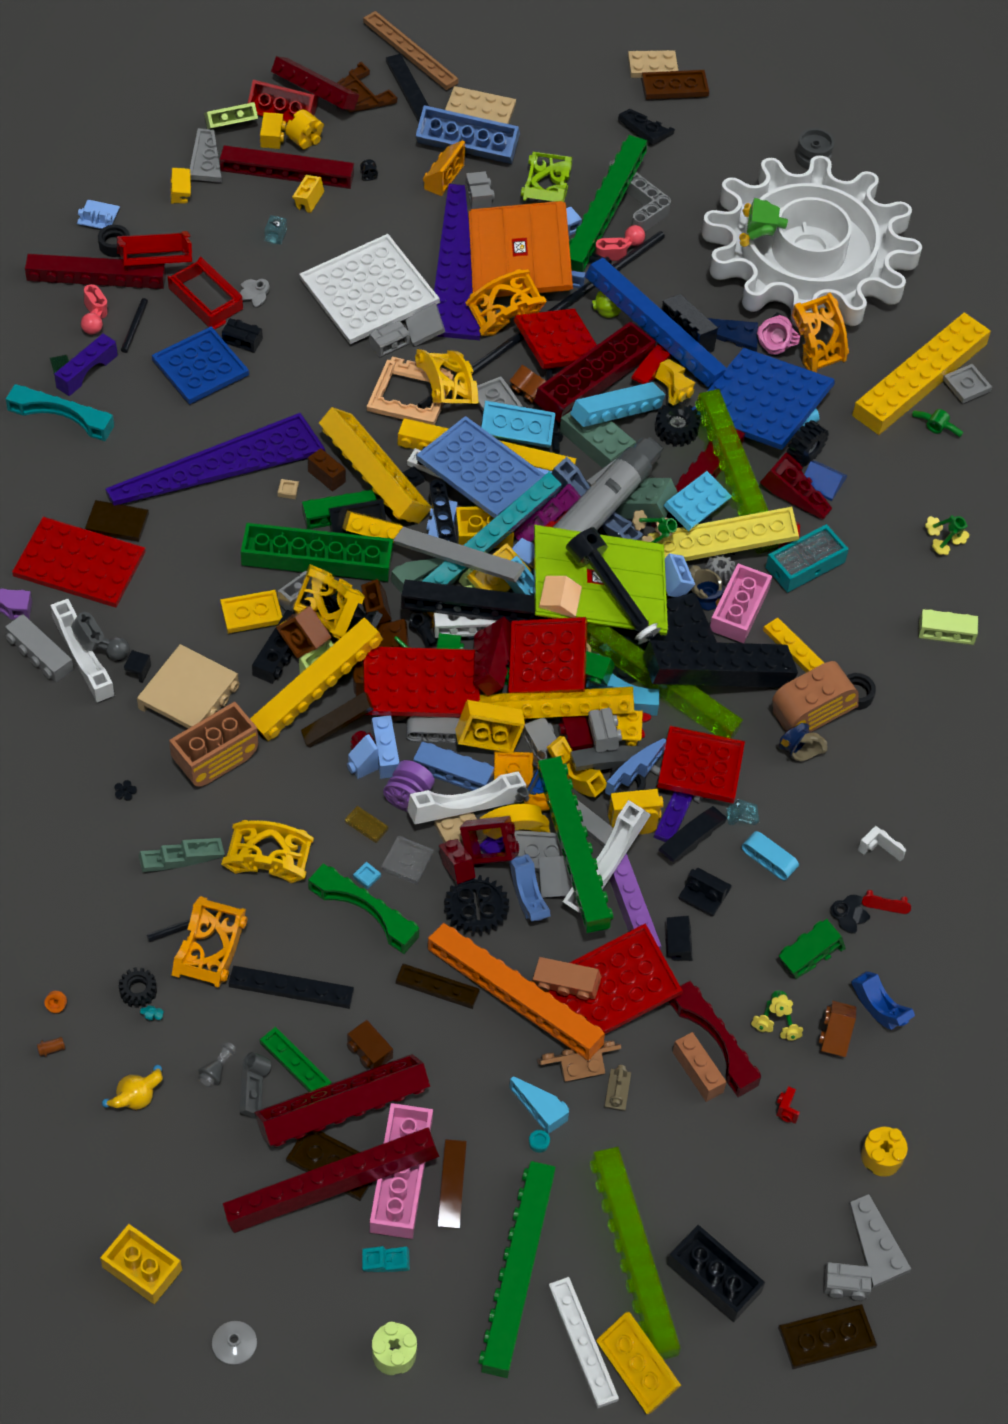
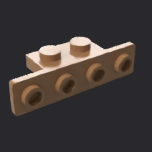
(576, 1066)

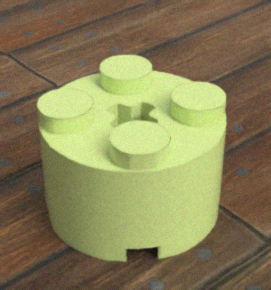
(399, 1359)

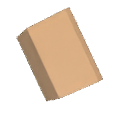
(560, 595)

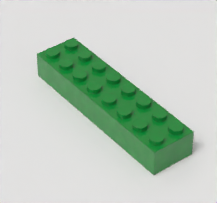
(334, 552)

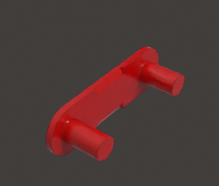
(877, 902)

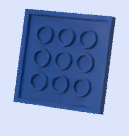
(200, 365)

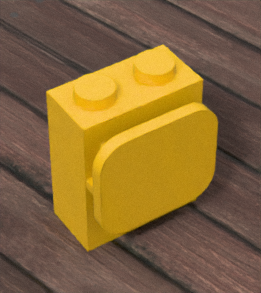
(645, 799)

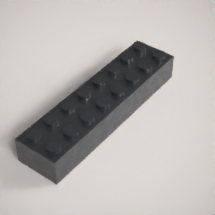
(719, 664)

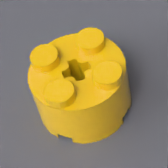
(304, 129)
(884, 1151)

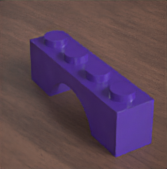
(71, 375)

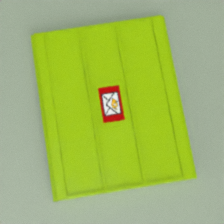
(634, 562)

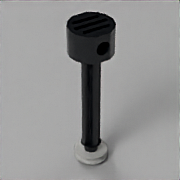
(588, 549)

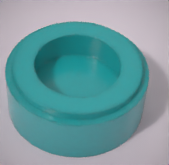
(539, 1141)

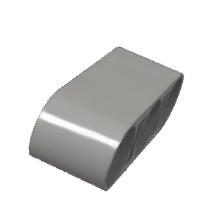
(432, 729)

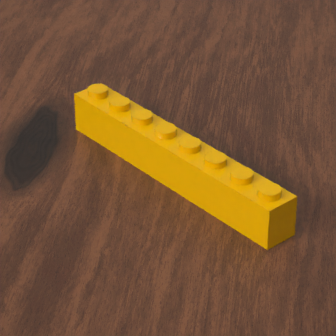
(316, 679)

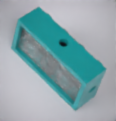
(806, 558)

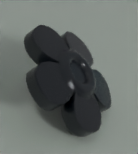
(125, 790)

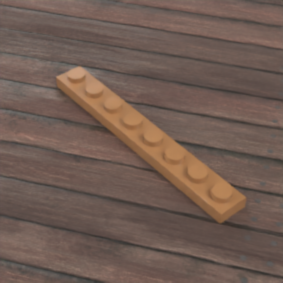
(410, 50)

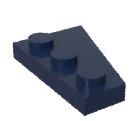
(739, 332)

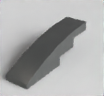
(612, 759)

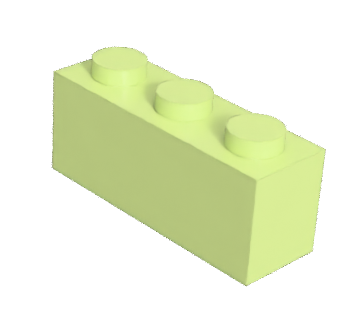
(230, 115)
(948, 626)

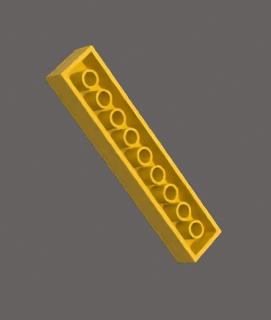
(921, 373)

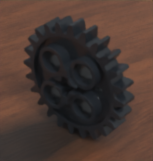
(457, 907)

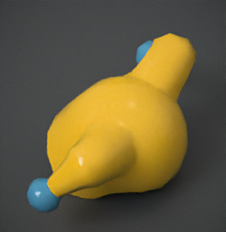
(135, 1090)

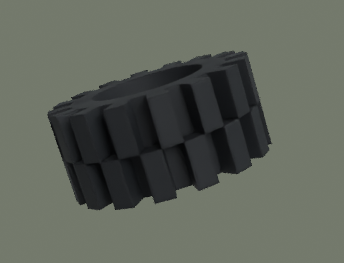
(137, 998)

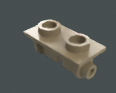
(618, 1088)

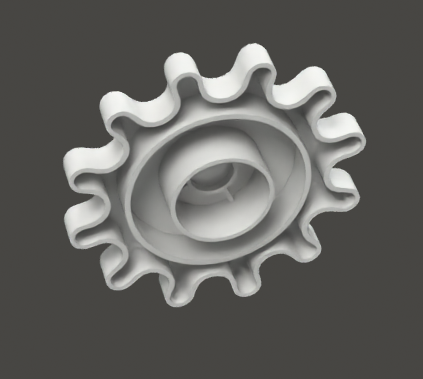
(832, 241)

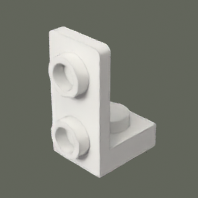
(880, 837)

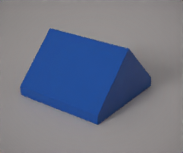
(825, 479)

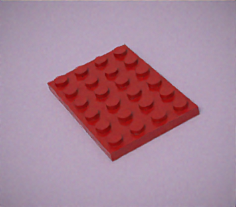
(79, 562)
(419, 681)
(631, 981)

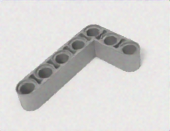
(655, 203)

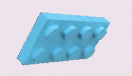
(518, 424)
(697, 500)

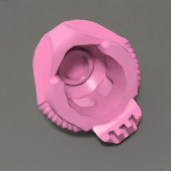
(777, 335)

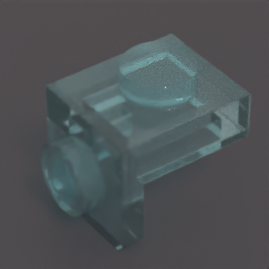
(743, 812)

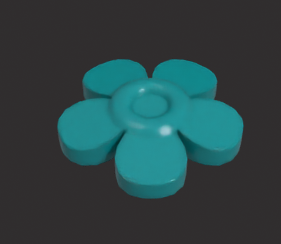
(150, 1012)

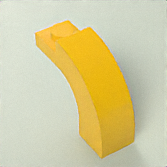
(587, 781)
(522, 815)

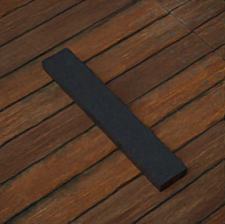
(407, 84)

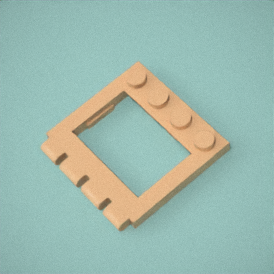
(394, 408)

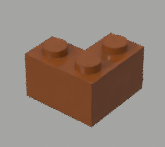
(840, 1024)

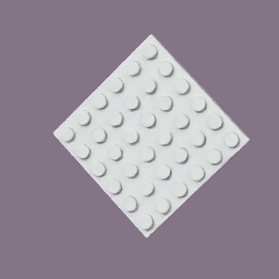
(369, 288)

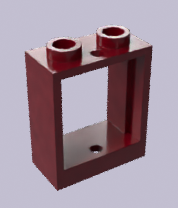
(471, 843)

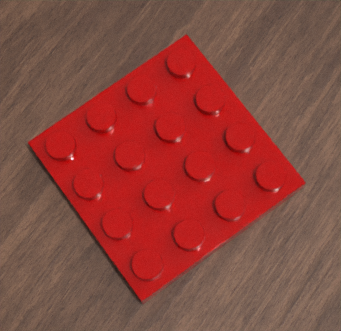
(555, 336)
(548, 655)
(701, 764)

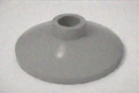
(237, 1352)

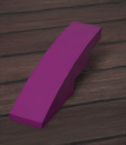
(549, 512)

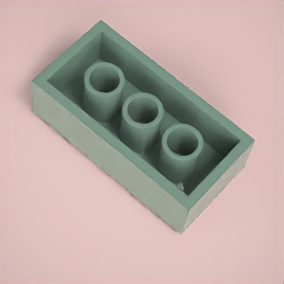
(599, 441)

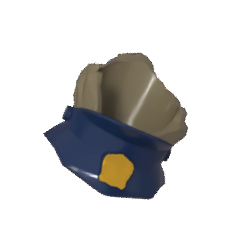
(707, 587)
(803, 743)

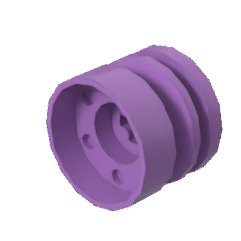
(407, 779)

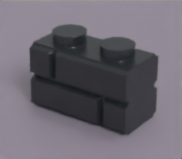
(242, 335)

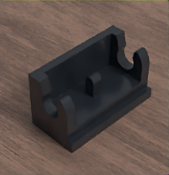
(679, 938)

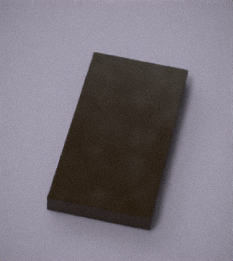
(318, 1150)
(827, 1336)

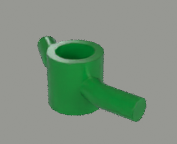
(938, 421)

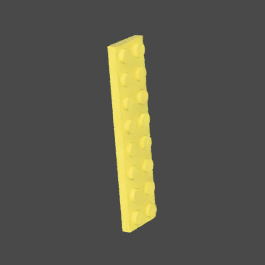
(732, 534)

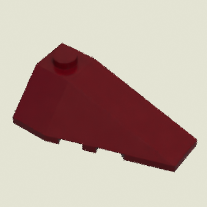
(791, 484)

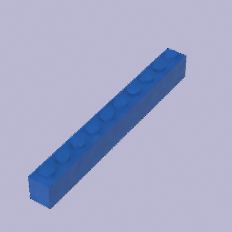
(655, 322)

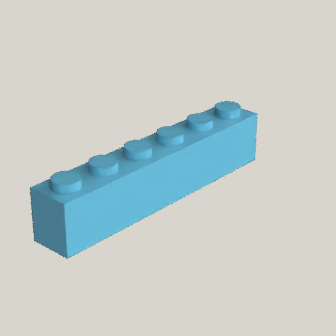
(617, 404)

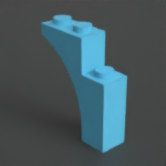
(644, 698)

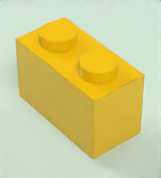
(272, 130)

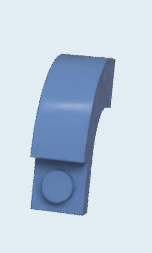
(527, 888)

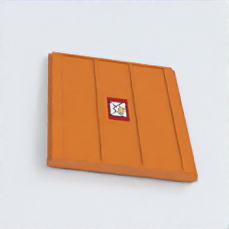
(522, 239)

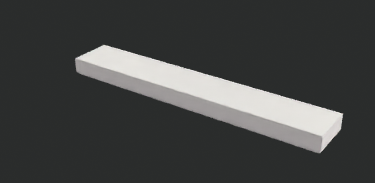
(583, 1342)

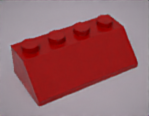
(280, 100)

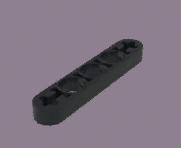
(442, 510)

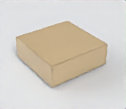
(288, 489)

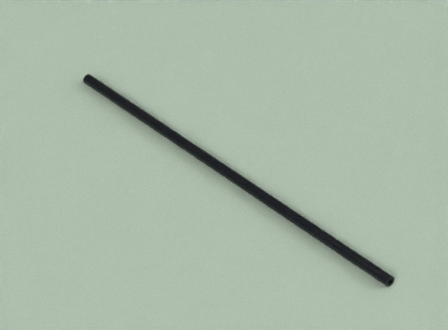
(560, 306)

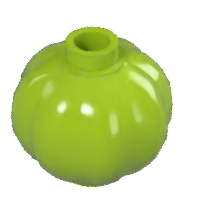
(605, 306)

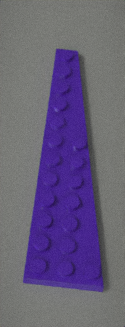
(454, 269)
(259, 449)

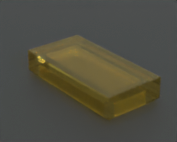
(366, 824)

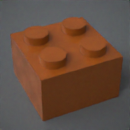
(303, 632)

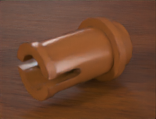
(50, 1046)

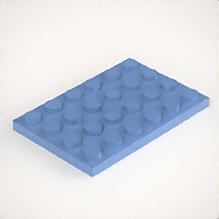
(479, 466)

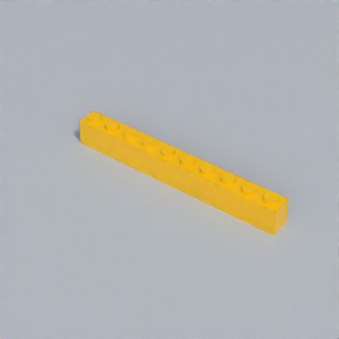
(419, 435)

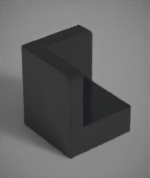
(139, 664)

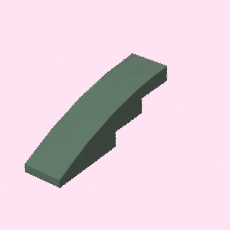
(181, 855)

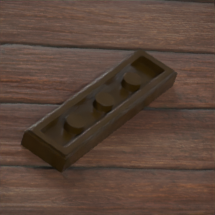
(337, 719)
(437, 986)

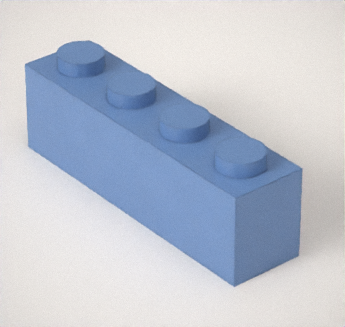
(454, 767)

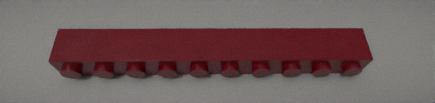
(330, 1180)

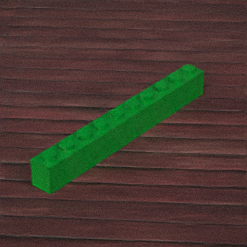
(606, 201)
(574, 845)
(518, 1270)

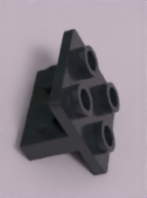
(704, 891)

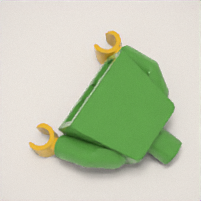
(762, 220)

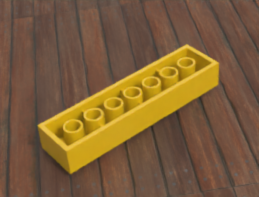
(375, 466)

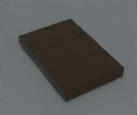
(117, 520)

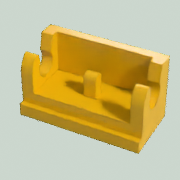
(180, 185)
(308, 193)

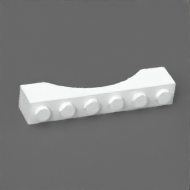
(88, 664)
(431, 806)
(625, 831)

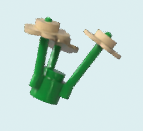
(664, 527)

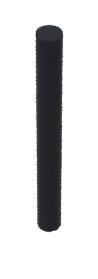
(134, 325)
(173, 929)

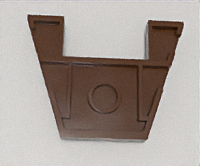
(366, 97)

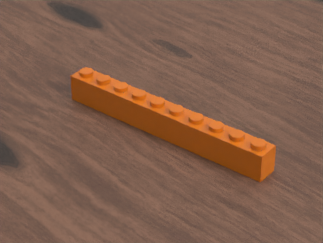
(516, 991)

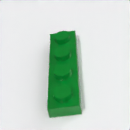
(293, 1060)

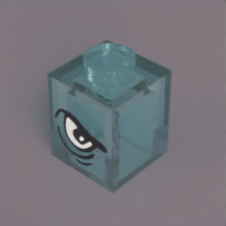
(275, 229)

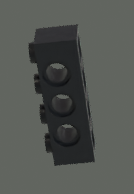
(263, 666)

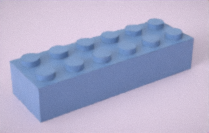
(481, 136)

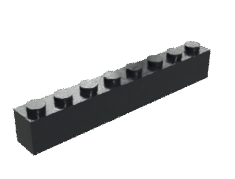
(467, 601)

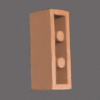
(567, 978)
(699, 1066)

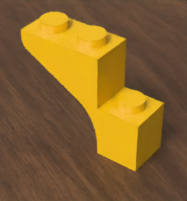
(678, 385)

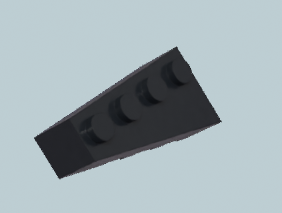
(691, 321)

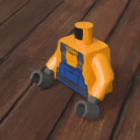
(534, 793)

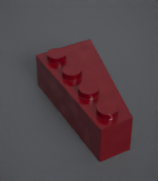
(492, 656)

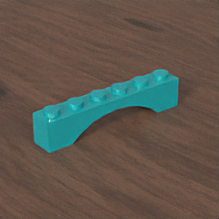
(29, 401)

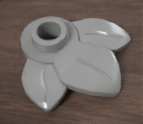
(253, 291)

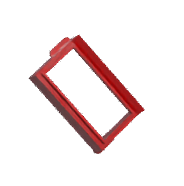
(152, 244)
(213, 318)

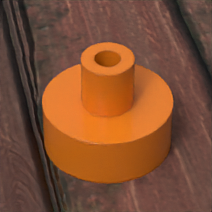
(55, 1001)

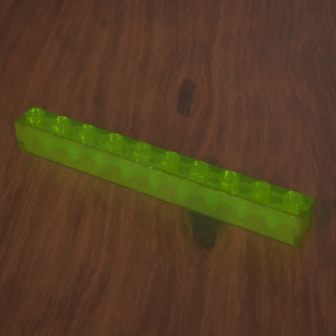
(731, 456)
(684, 697)
(634, 1251)

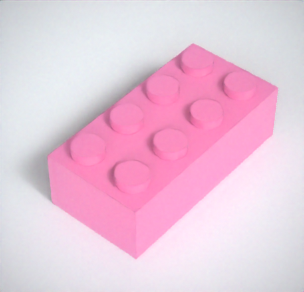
(740, 603)

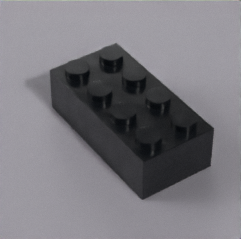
(716, 1273)

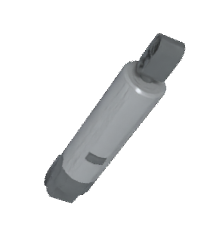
(611, 487)

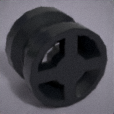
(369, 170)

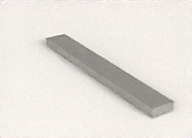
(459, 554)

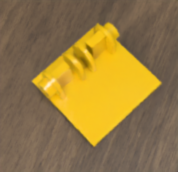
(630, 726)

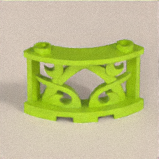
(552, 193)

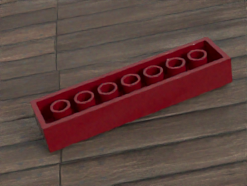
(595, 370)
(342, 1099)

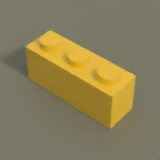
(370, 526)

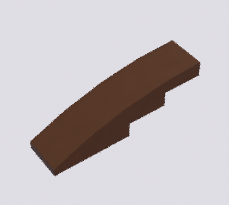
(452, 1183)

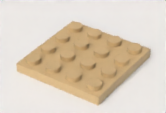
(481, 105)

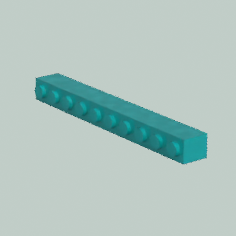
(501, 526)

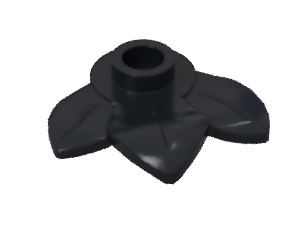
(852, 914)

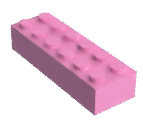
(399, 1194)

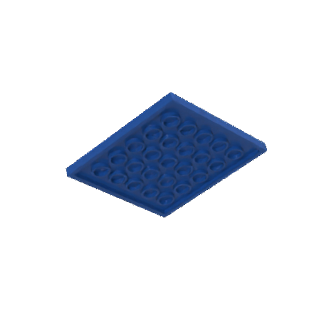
(769, 396)

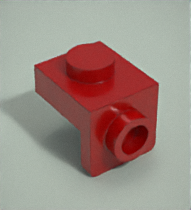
(784, 1111)

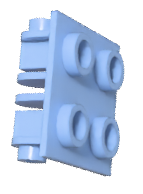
(97, 214)

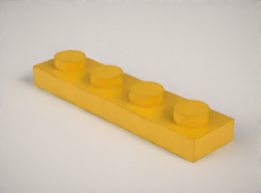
(800, 652)

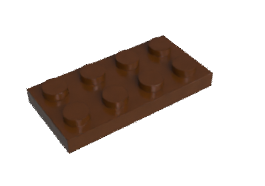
(675, 84)

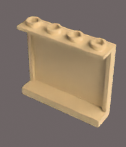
(188, 688)

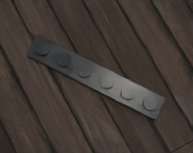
(291, 987)

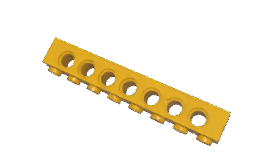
(546, 705)

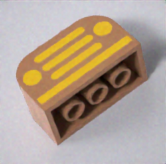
(815, 697)
(215, 745)

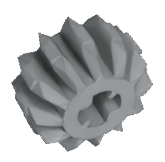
(722, 566)

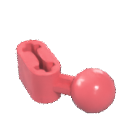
(617, 247)
(97, 305)

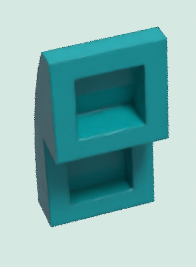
(385, 1260)

